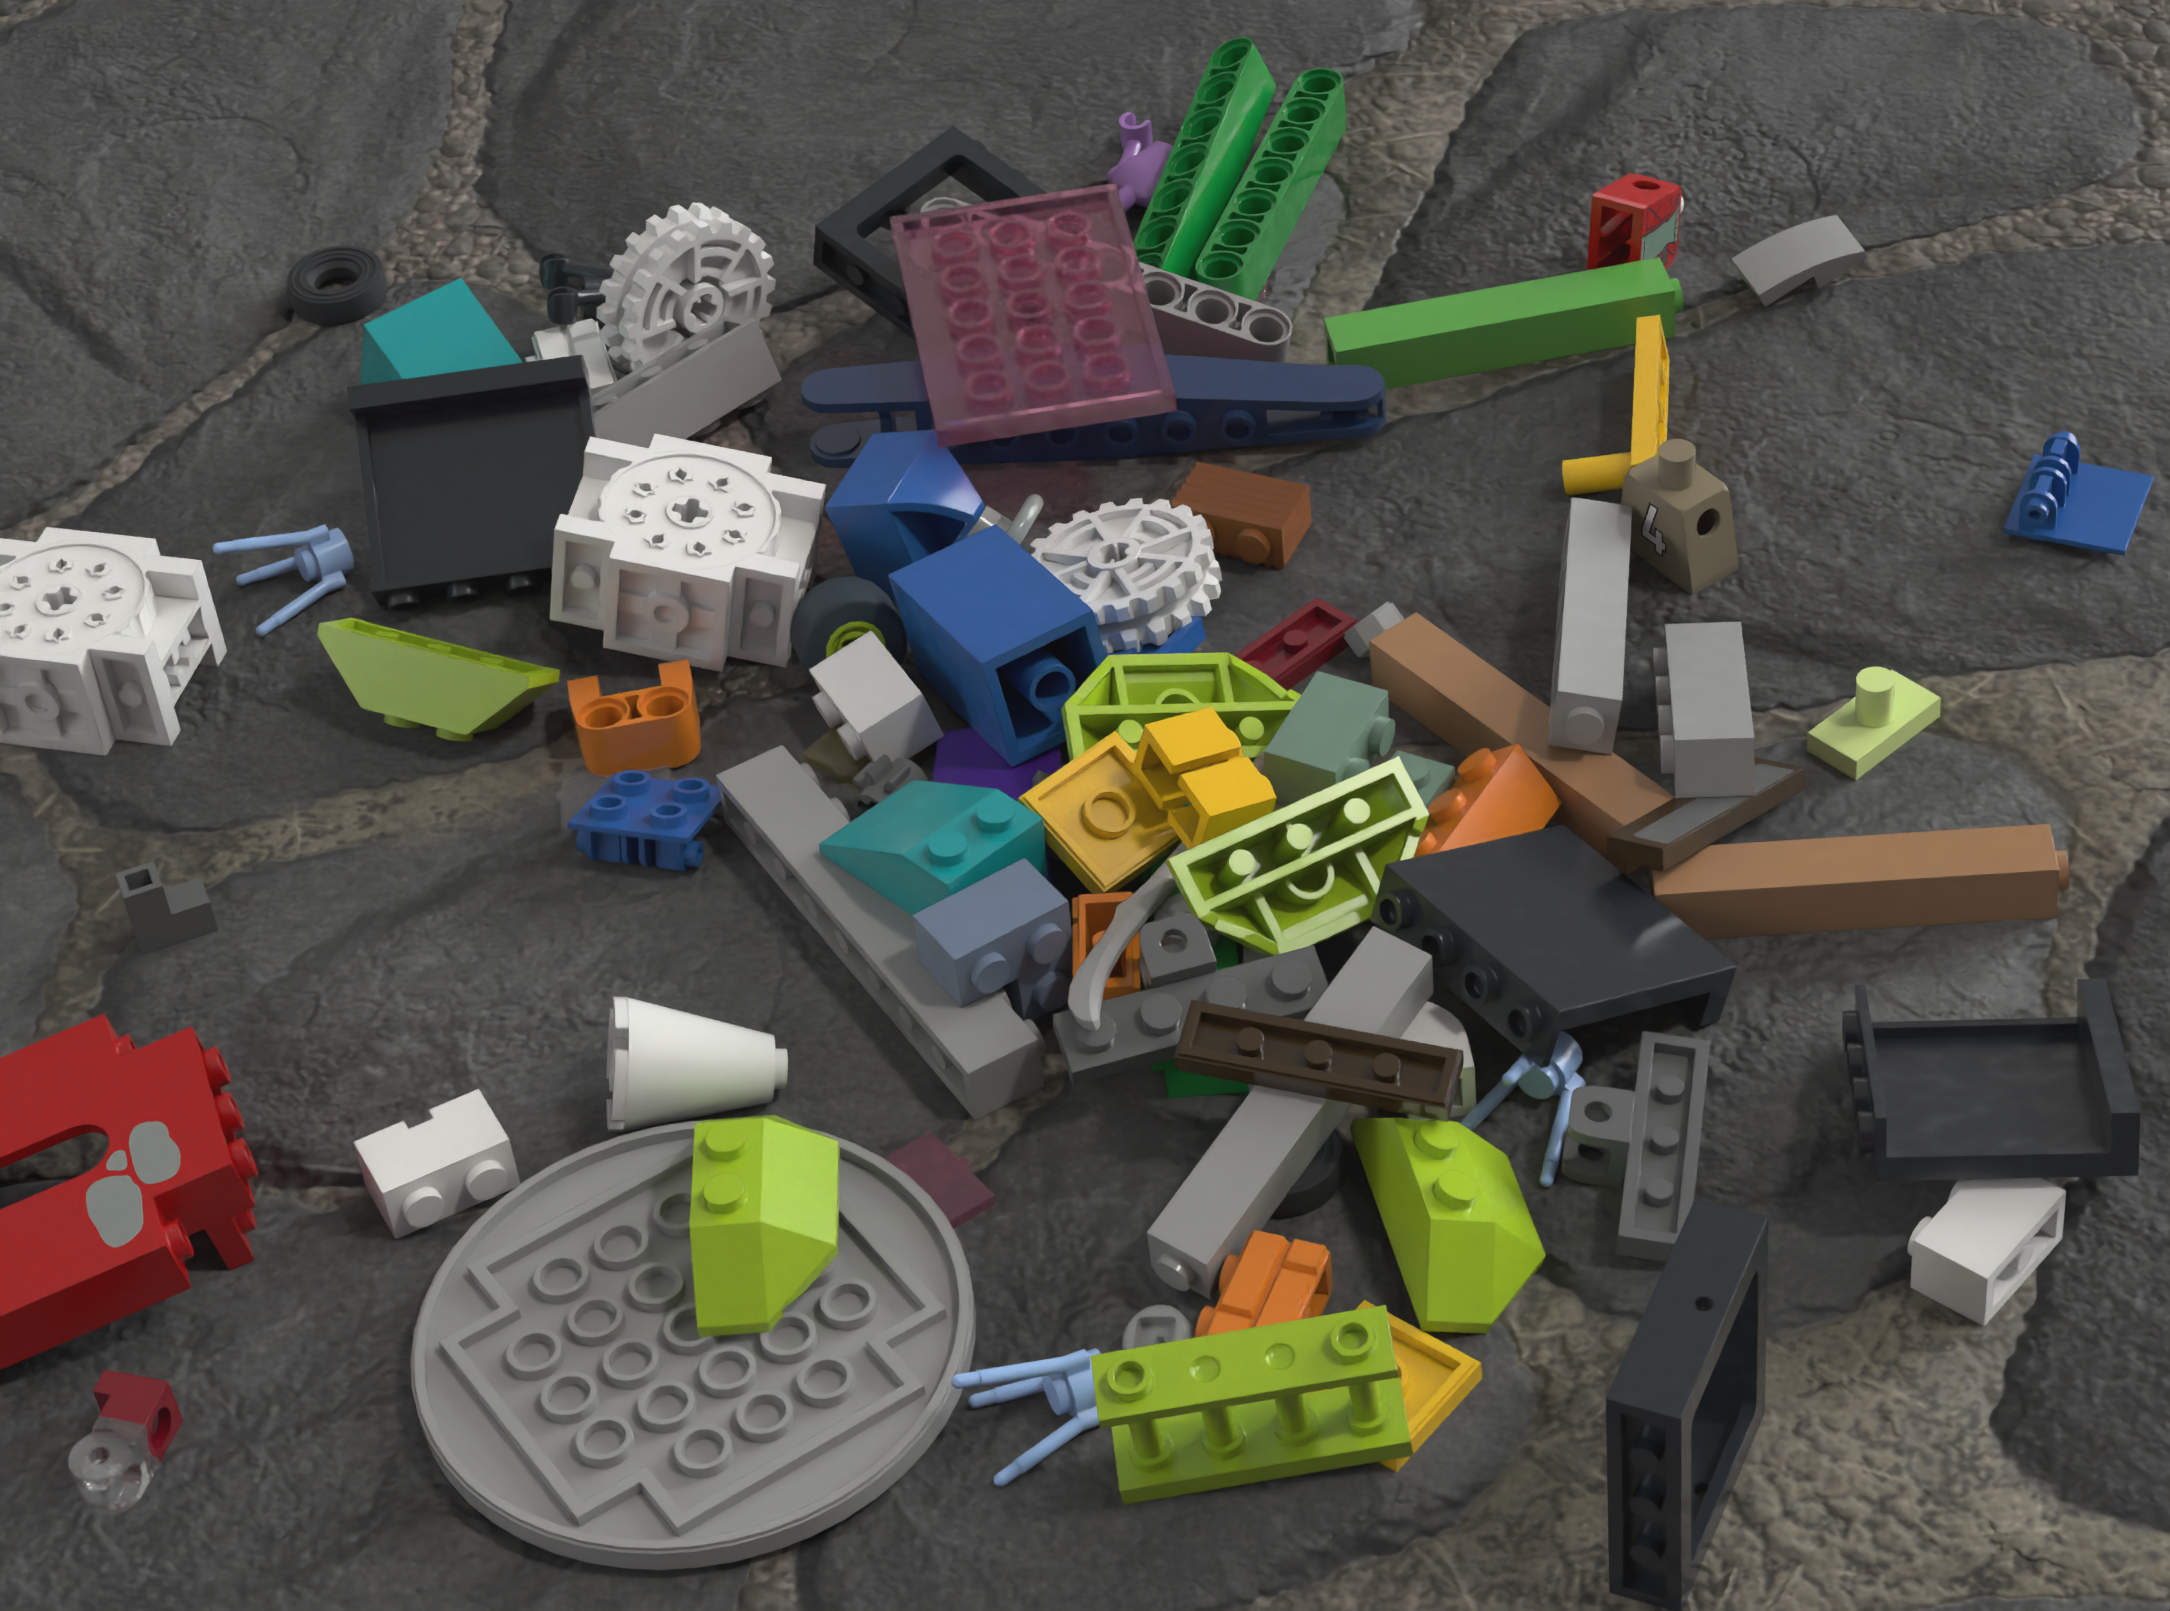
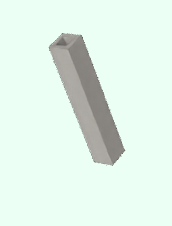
(1591, 627)
(1279, 1130)

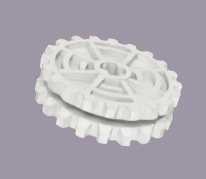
(680, 281)
(1135, 568)

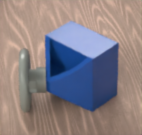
(909, 502)

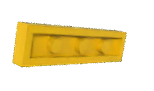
(1648, 418)

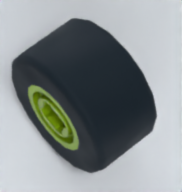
(841, 613)

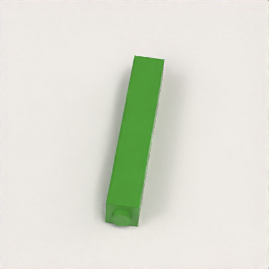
(1505, 324)

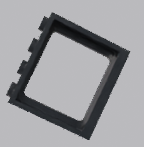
(867, 271)
(1687, 1404)

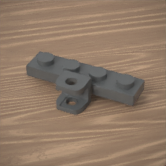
(1149, 1023)
(1646, 1142)

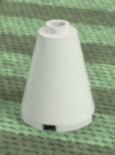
(684, 1066)

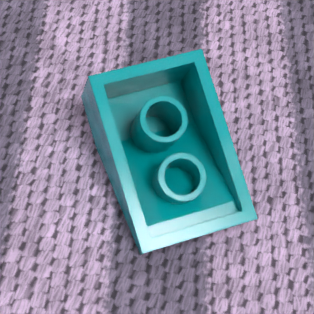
(936, 841)

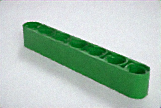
(1206, 158)
(1275, 186)

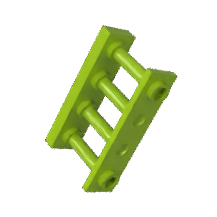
(1256, 1439)

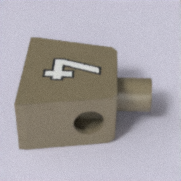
(1681, 517)

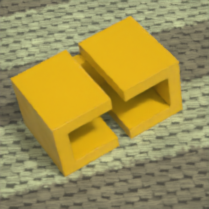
(1202, 764)

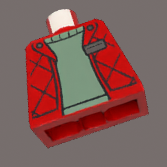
(1634, 222)

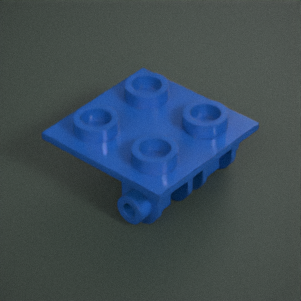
(2077, 500)
(646, 819)

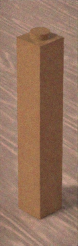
(1482, 708)
(1866, 882)

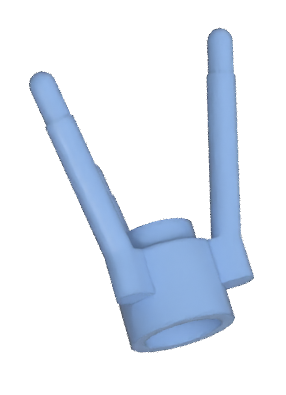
(321, 557)
(1539, 1083)
(1067, 1387)

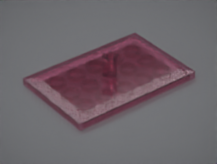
(1030, 315)

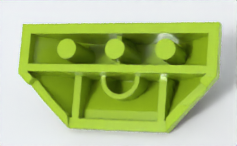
(431, 680)
(1152, 687)
(1305, 866)
(759, 1219)
(1449, 1219)

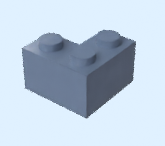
(1001, 934)

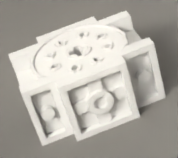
(686, 552)
(99, 639)

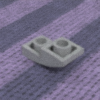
(1789, 258)

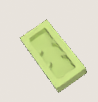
(1873, 723)

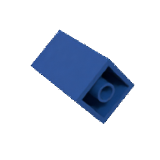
(998, 639)

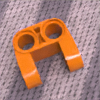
(637, 726)

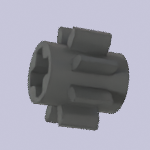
(882, 779)

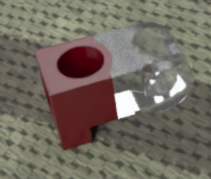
(125, 1442)

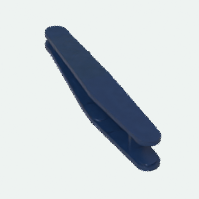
(1216, 401)

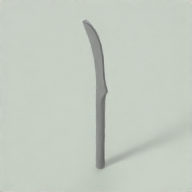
(1091, 978)

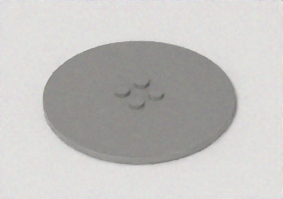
(601, 1426)

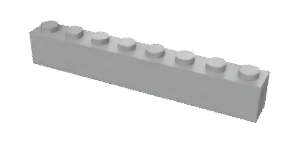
(975, 1049)

